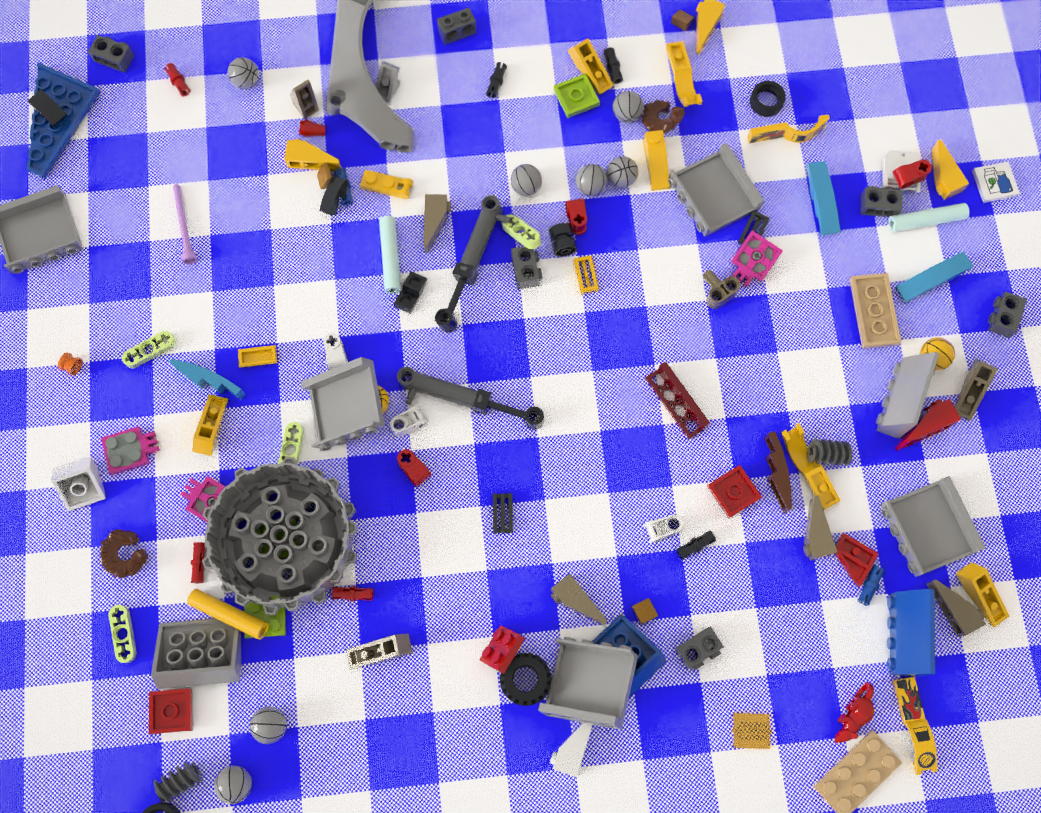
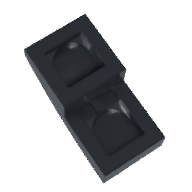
(47, 108)
(334, 190)
(411, 292)

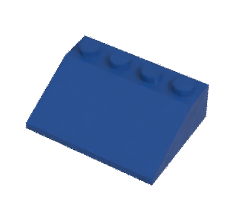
(911, 633)
(649, 658)

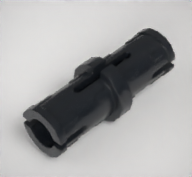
(613, 65)
(496, 80)
(696, 545)

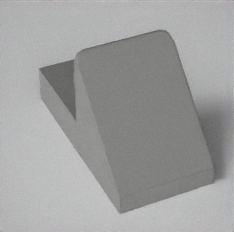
(387, 80)

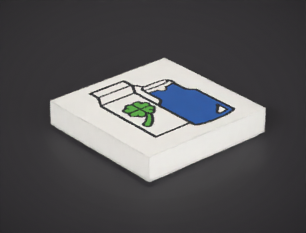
(995, 182)

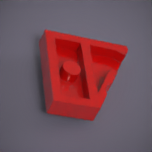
(855, 558)

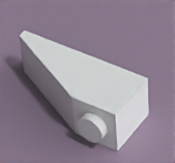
(571, 752)

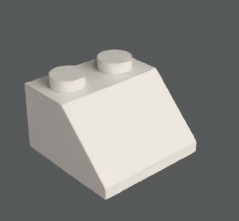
(78, 483)

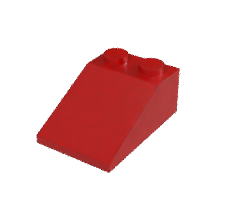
(934, 420)

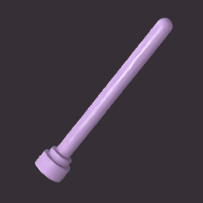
(188, 255)

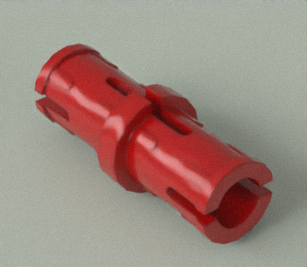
(177, 79)
(197, 565)
(352, 593)

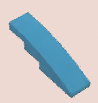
(824, 198)
(934, 276)
(203, 376)

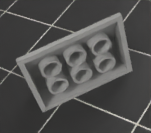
(906, 394)
(196, 654)

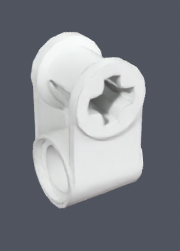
(334, 354)
(409, 420)
(661, 528)

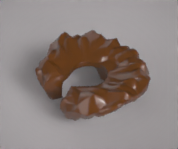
(651, 119)
(109, 554)

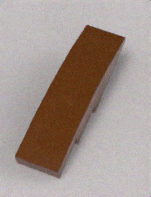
(780, 478)

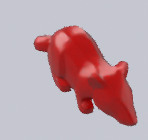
(859, 713)

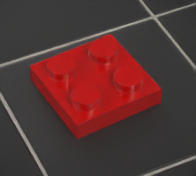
(734, 491)
(502, 649)
(170, 711)

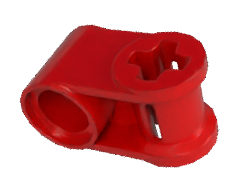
(912, 173)
(577, 214)
(415, 469)

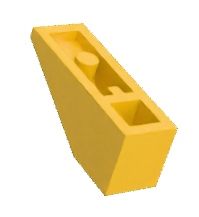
(708, 17)
(588, 62)
(303, 155)
(656, 159)
(947, 175)
(209, 425)
(983, 592)

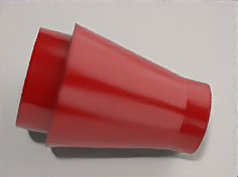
(311, 129)

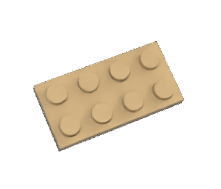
(875, 310)
(857, 774)

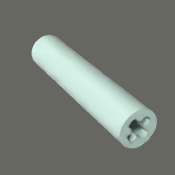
(928, 217)
(390, 255)

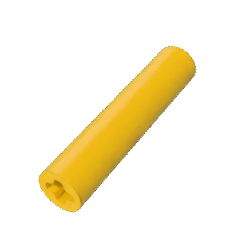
(228, 614)

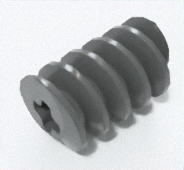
(829, 451)
(177, 782)

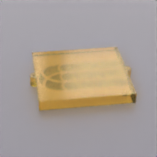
(751, 731)

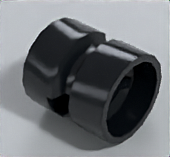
(561, 236)

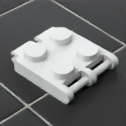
(894, 160)

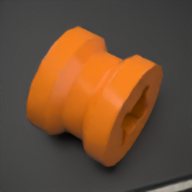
(70, 363)

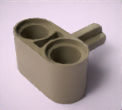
(720, 289)

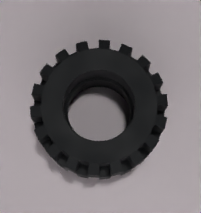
(543, 684)

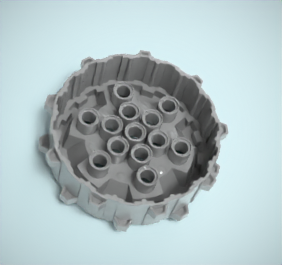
(249, 500)

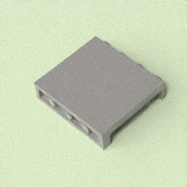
(716, 191)
(37, 230)
(345, 403)
(932, 526)
(591, 683)

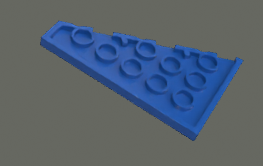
(74, 99)

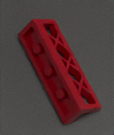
(684, 398)

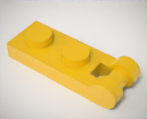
(386, 184)

